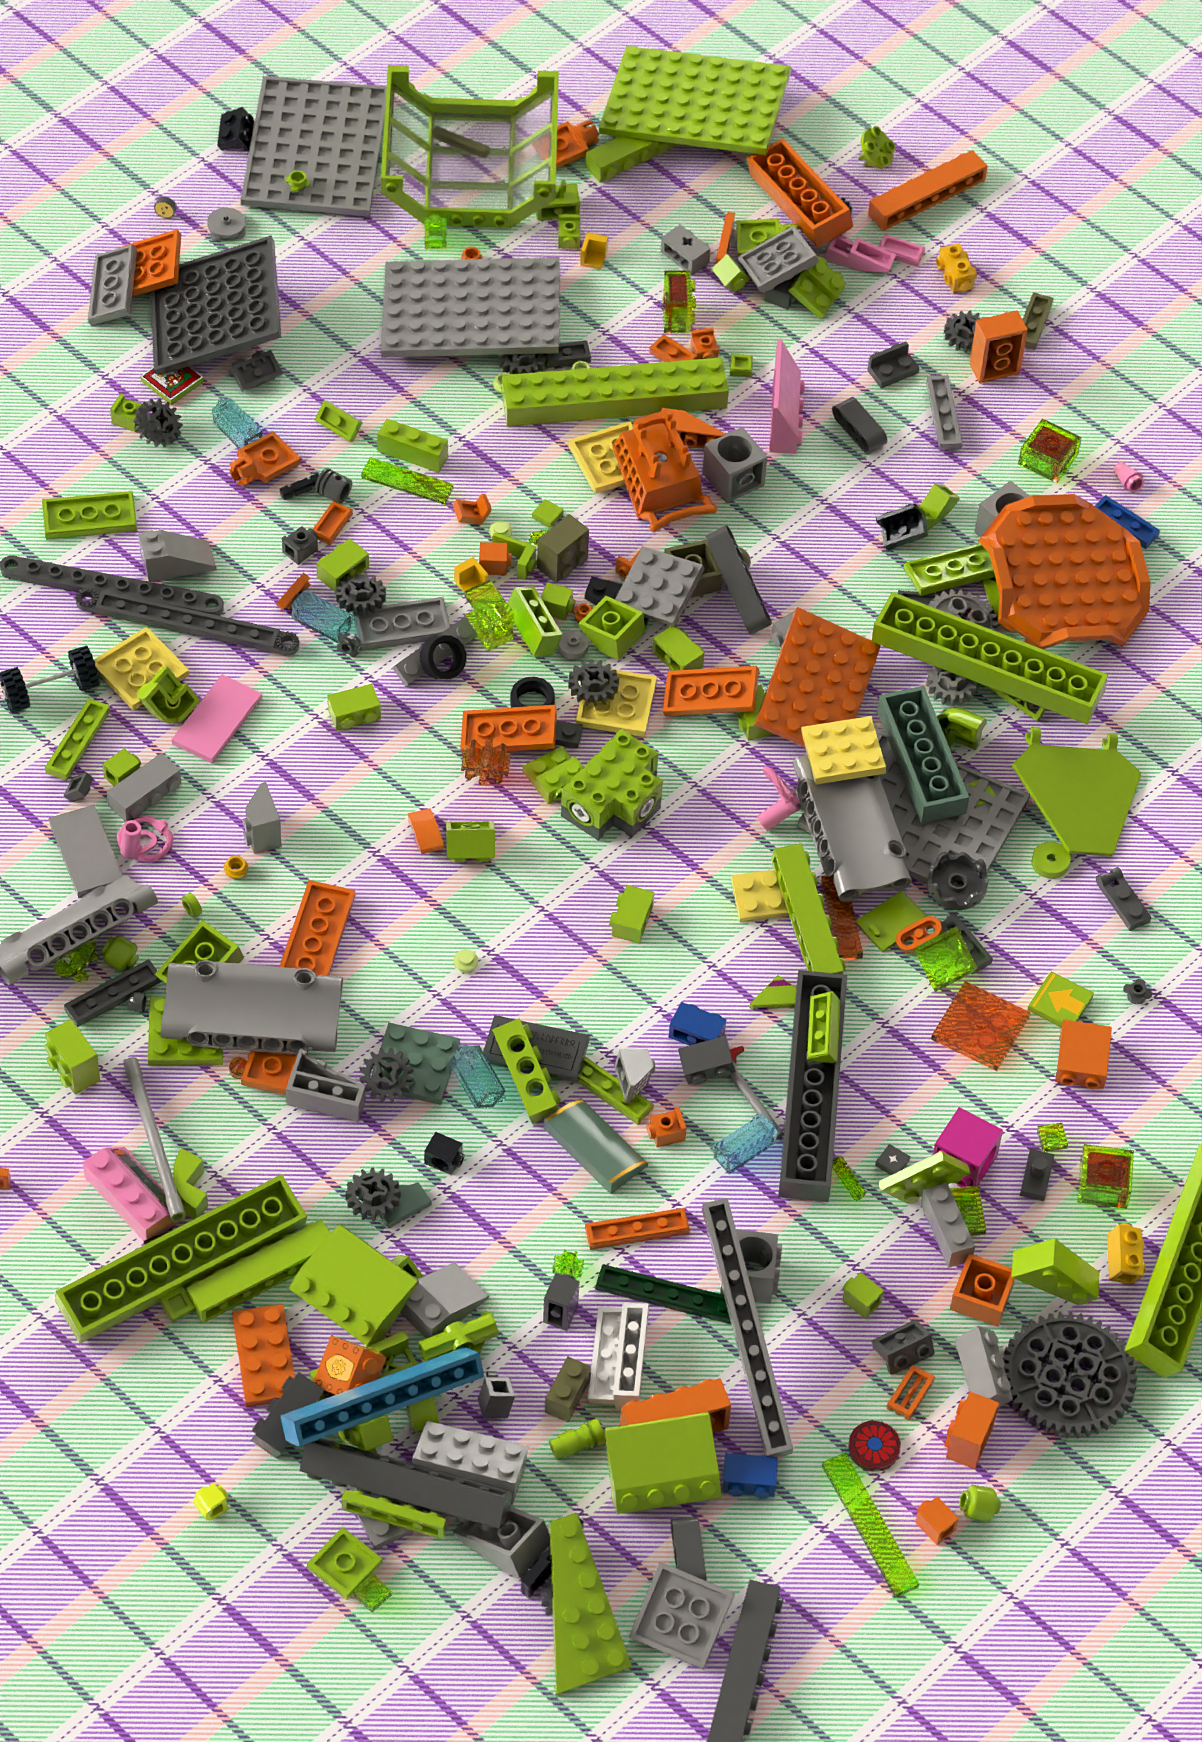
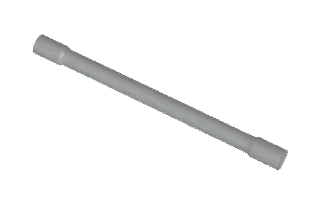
(173, 1200)

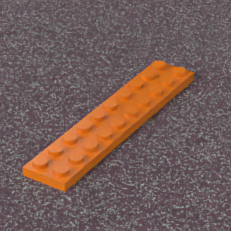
(309, 946)

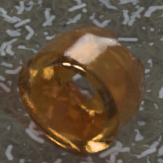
(240, 1069)

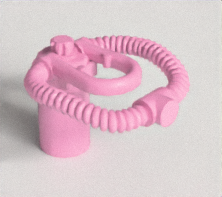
(784, 807)
(130, 835)

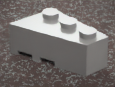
(324, 1090)

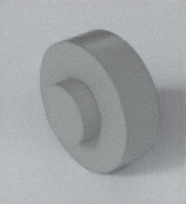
(573, 644)

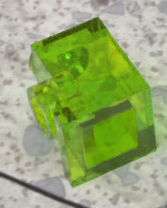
(435, 227)

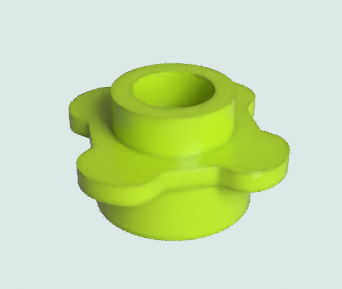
(297, 180)

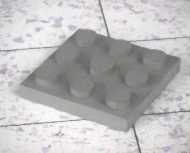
(778, 259)
(660, 585)
(681, 1615)

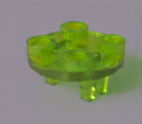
(73, 963)

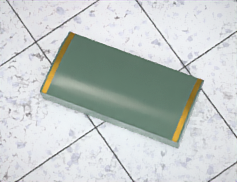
(594, 1144)

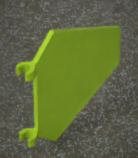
(1080, 791)

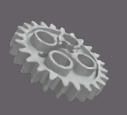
(958, 605)

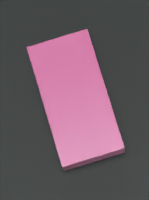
(904, 250)

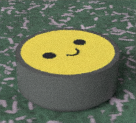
(165, 207)

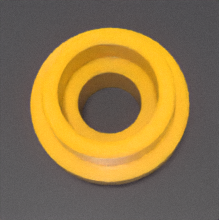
(235, 862)

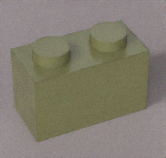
(567, 1389)

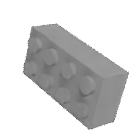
(472, 1456)

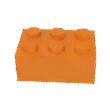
(998, 346)

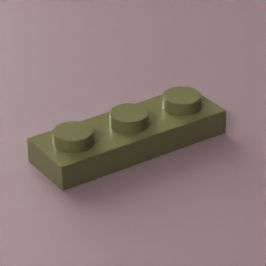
(1036, 317)

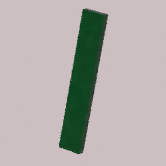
(662, 1293)

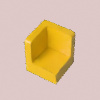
(594, 250)
(469, 574)

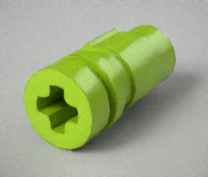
(577, 1440)

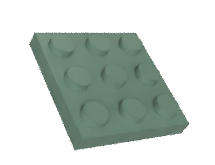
(428, 1055)

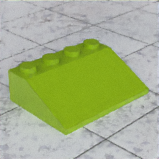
(354, 1286)
(662, 1463)

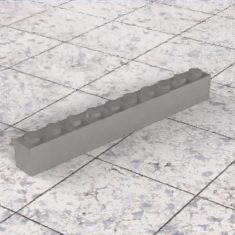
(747, 1328)

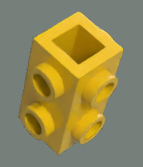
(956, 268)
(1125, 1254)

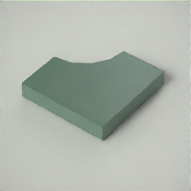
(412, 1201)

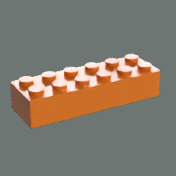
(800, 193)

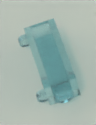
(235, 423)
(321, 615)
(477, 1076)
(745, 1143)

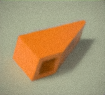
(693, 430)

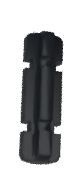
(299, 487)

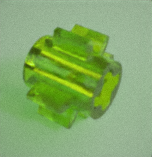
(568, 1264)

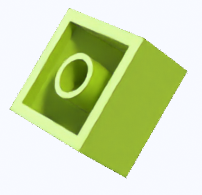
(613, 627)
(470, 840)

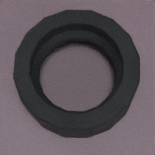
(459, 657)
(531, 684)

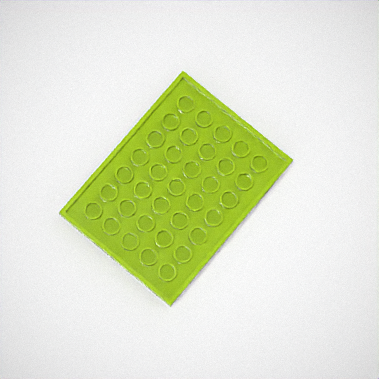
(695, 100)

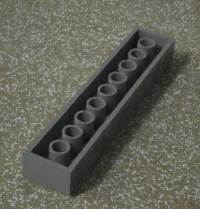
(810, 1099)

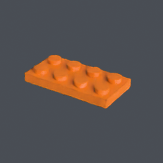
(710, 691)
(515, 727)
(262, 1352)

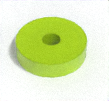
(1047, 868)

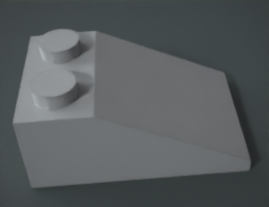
(174, 555)
(442, 1299)
(510, 1547)

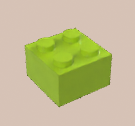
(72, 1057)

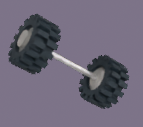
(82, 667)

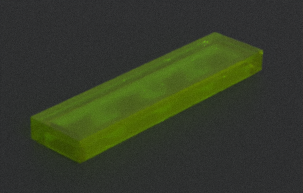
(407, 481)

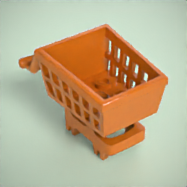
(666, 483)

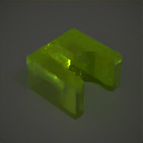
(490, 615)

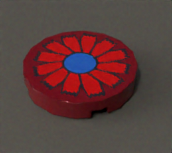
(874, 1445)

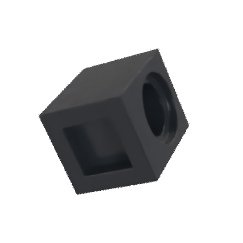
(444, 1153)

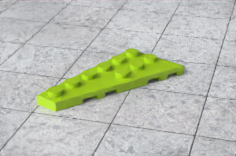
(583, 1621)

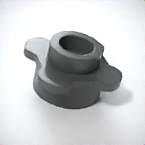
(348, 644)
(1137, 997)

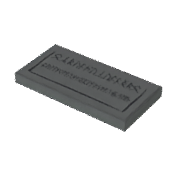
(560, 1049)

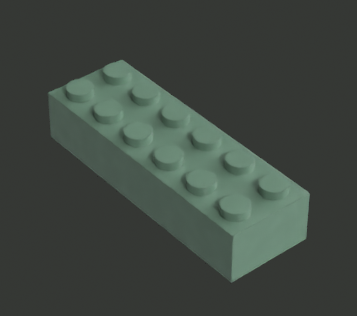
(922, 754)

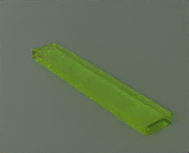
(870, 1525)

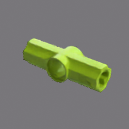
(458, 1336)

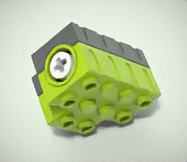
(614, 788)

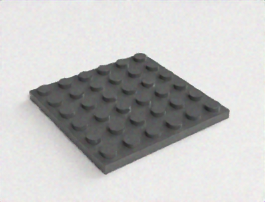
(217, 306)

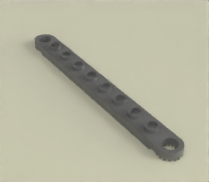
(75, 579)
(187, 621)

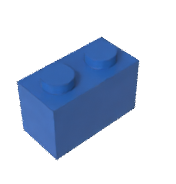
(695, 1025)
(749, 1475)

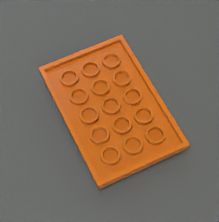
(816, 677)

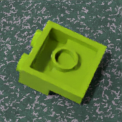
(818, 287)
(552, 773)

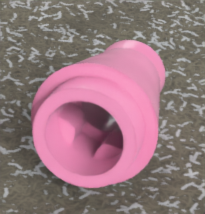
(1130, 478)

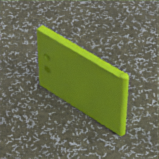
(889, 919)

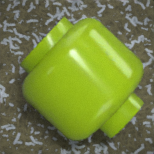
(120, 953)
(979, 1503)

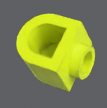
(211, 1501)

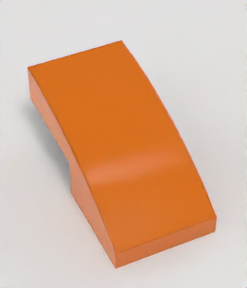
(425, 831)

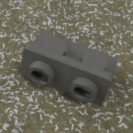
(892, 365)
(256, 370)
(904, 1346)

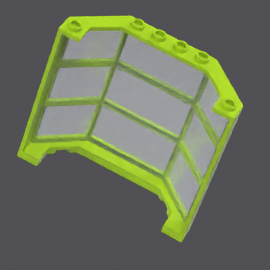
(466, 189)

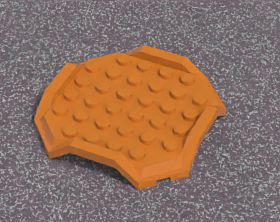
(1066, 572)

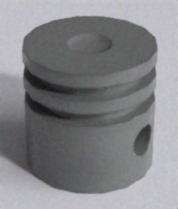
(333, 485)

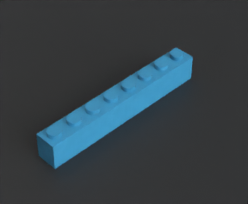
(382, 1396)

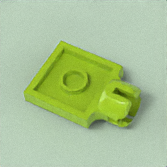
(755, 232)

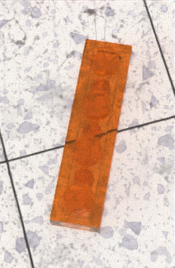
(842, 921)

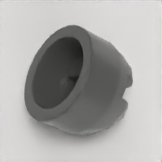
(137, 1002)

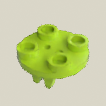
(876, 148)

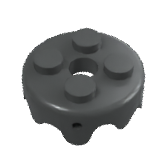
(961, 868)

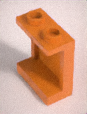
(1083, 1054)

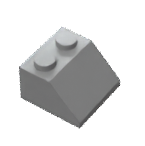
(262, 822)

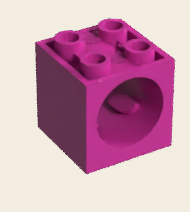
(971, 1142)

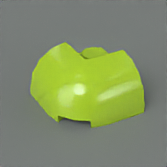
(167, 697)
(962, 727)

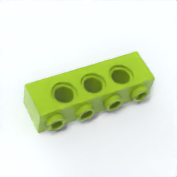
(507, 1038)

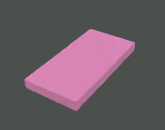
(216, 718)

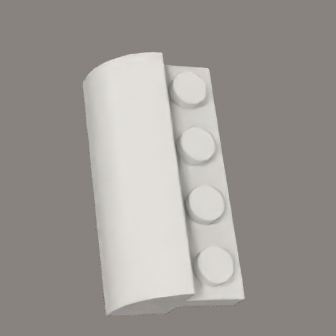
(618, 1354)

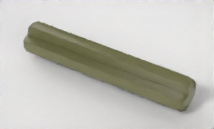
(460, 142)

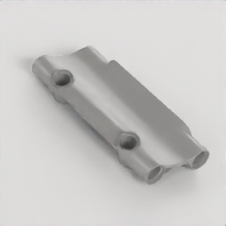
(853, 832)
(99, 903)
(251, 1007)

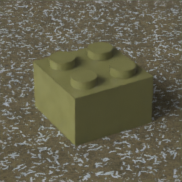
(563, 548)

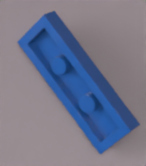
(1138, 527)

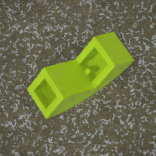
(938, 504)
(186, 1173)

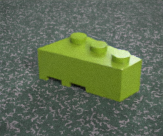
(1056, 1271)

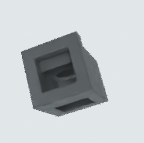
(300, 544)

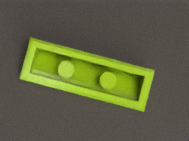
(823, 1028)

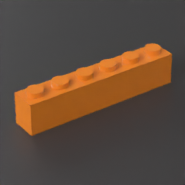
(927, 190)

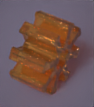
(485, 761)

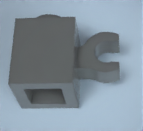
(496, 1396)

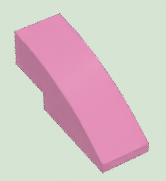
(859, 255)

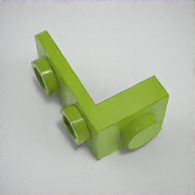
(521, 550)

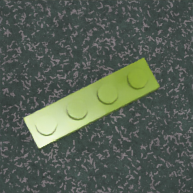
(77, 739)
(401, 1516)

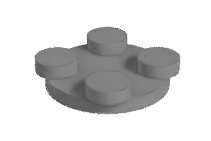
(226, 224)

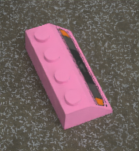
(129, 1191)

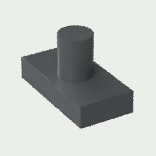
(1037, 1175)

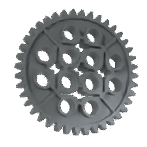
(1088, 1411)

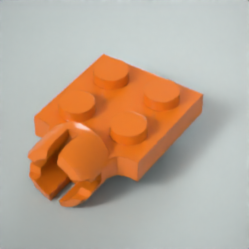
(574, 141)
(263, 460)

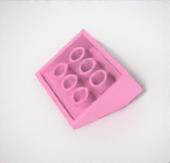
(786, 403)

